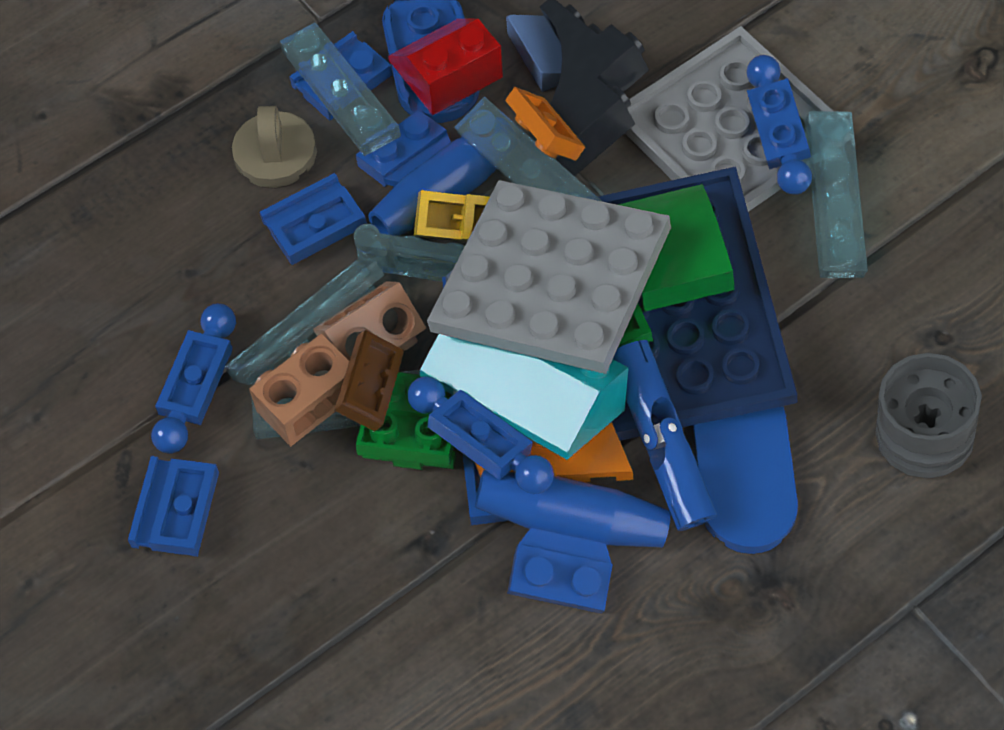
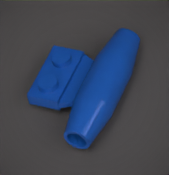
(418, 162)
(570, 525)

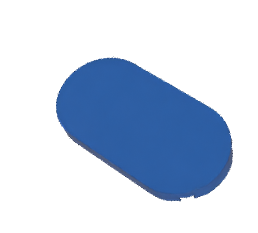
(408, 22)
(748, 478)

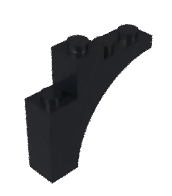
(593, 81)

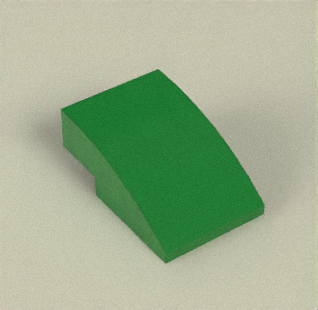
(694, 253)

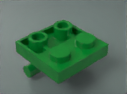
(405, 434)

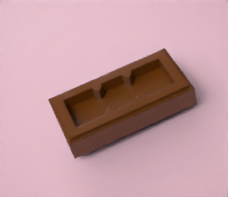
(369, 380)

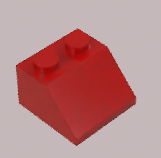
(450, 63)

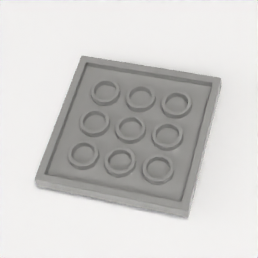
(704, 120)
(550, 276)

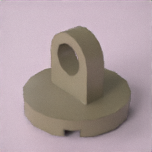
(274, 148)

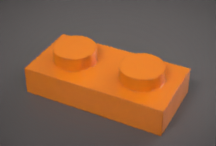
(545, 124)

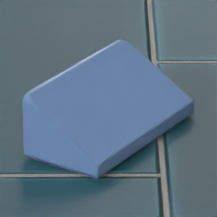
(537, 48)

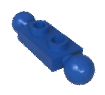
(779, 124)
(193, 378)
(480, 435)

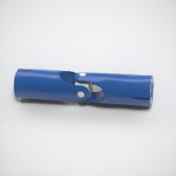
(665, 441)

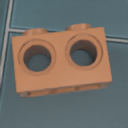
(368, 314)
(312, 395)

